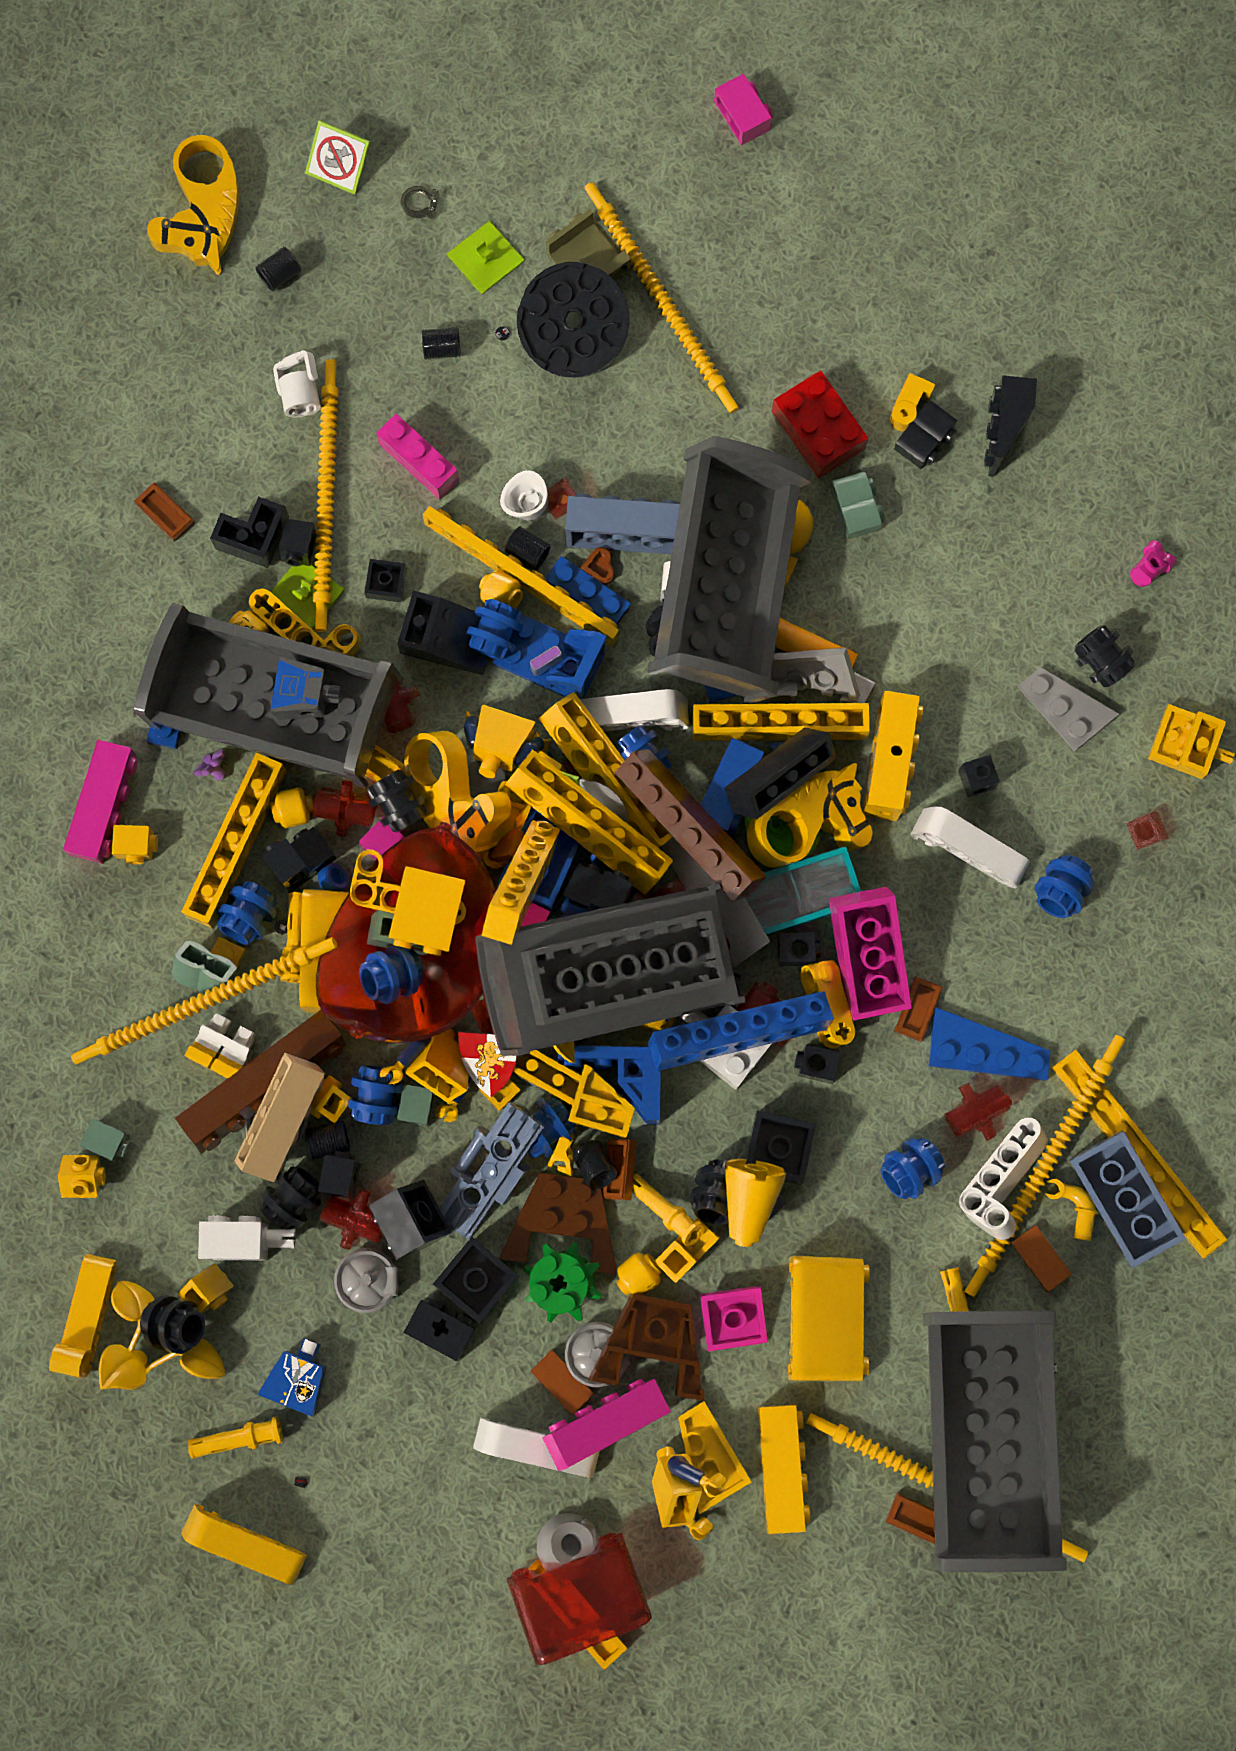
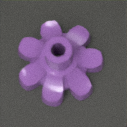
(211, 765)

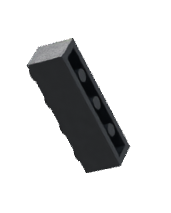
(780, 773)

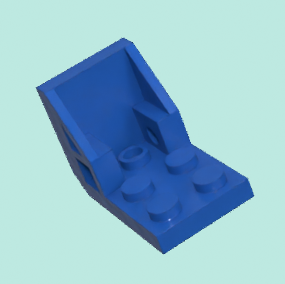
(580, 651)
(639, 1089)

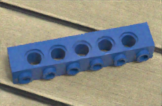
(740, 1031)

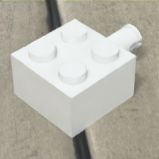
(734, 1066)
(240, 1240)

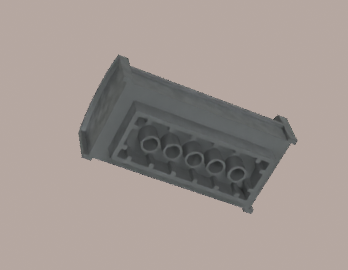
(729, 567)
(221, 684)
(607, 970)
(994, 1442)

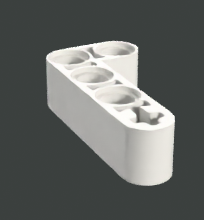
(650, 708)
(970, 844)
(1009, 1175)
(524, 1446)

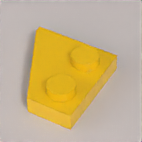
(600, 1106)

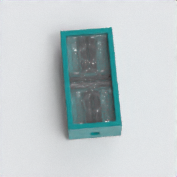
(802, 891)

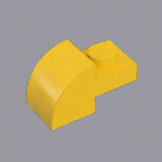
(680, 1258)

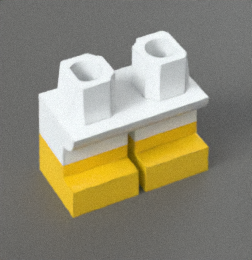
(218, 1051)

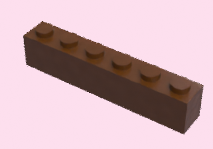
(690, 824)
(240, 1095)

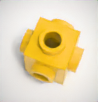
(330, 1100)
(81, 1176)

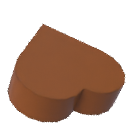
(599, 566)

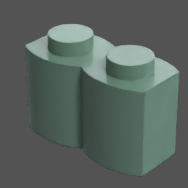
(856, 505)
(200, 969)

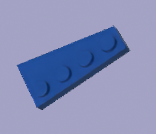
(980, 1049)

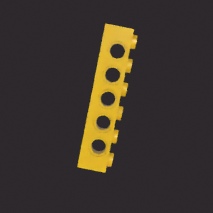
(778, 721)
(597, 761)
(588, 822)
(234, 840)
(521, 882)

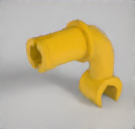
(1085, 1207)

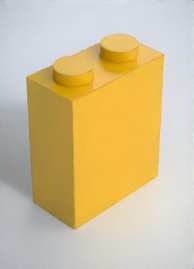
(426, 910)

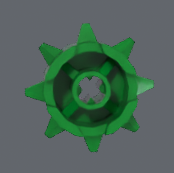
(577, 1274)

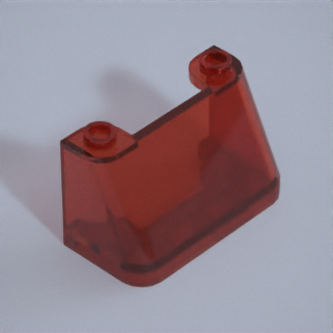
(580, 1601)

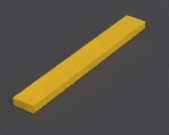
(1111, 1119)

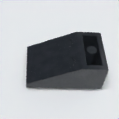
(1010, 409)
(437, 633)

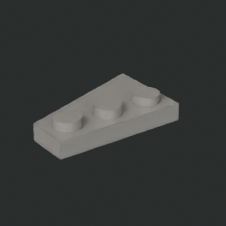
(817, 670)
(1066, 708)

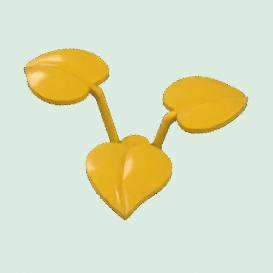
(128, 1367)

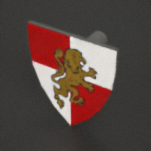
(484, 1061)

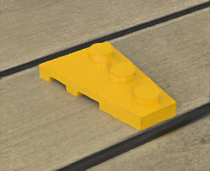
(710, 1453)

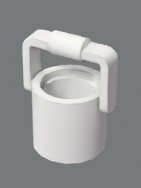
(299, 387)

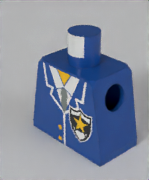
(296, 1379)

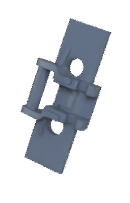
(498, 1172)

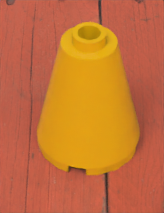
(751, 1198)

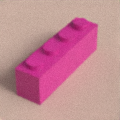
(100, 801)
(606, 1424)

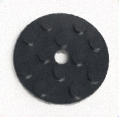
(543, 316)

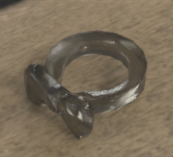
(429, 211)

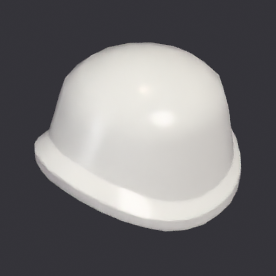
(525, 496)

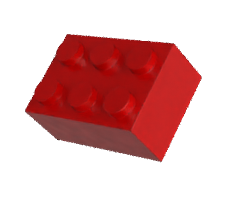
(819, 424)

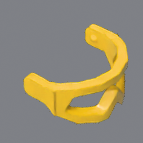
(564, 1153)

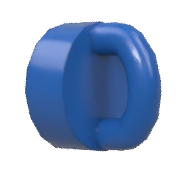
(332, 878)

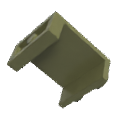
(586, 244)

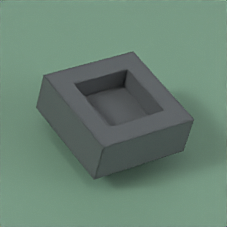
(786, 694)

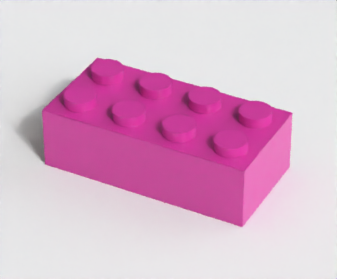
(870, 952)

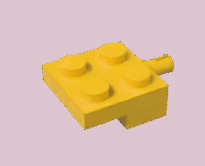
(1189, 741)

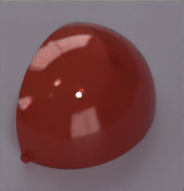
(450, 980)

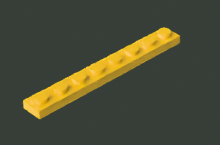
(532, 581)

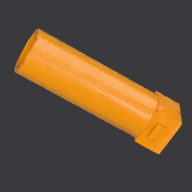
(796, 639)

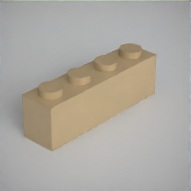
(279, 1117)

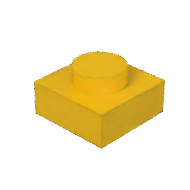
(228, 950)
(503, 1096)

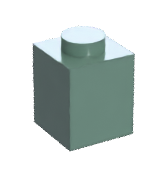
(415, 1104)
(105, 1141)

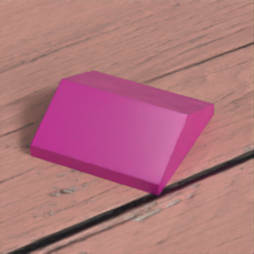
(733, 1318)

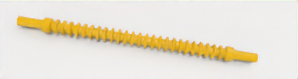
(716, 382)
(322, 596)
(106, 1045)
(1102, 1068)
(841, 1434)

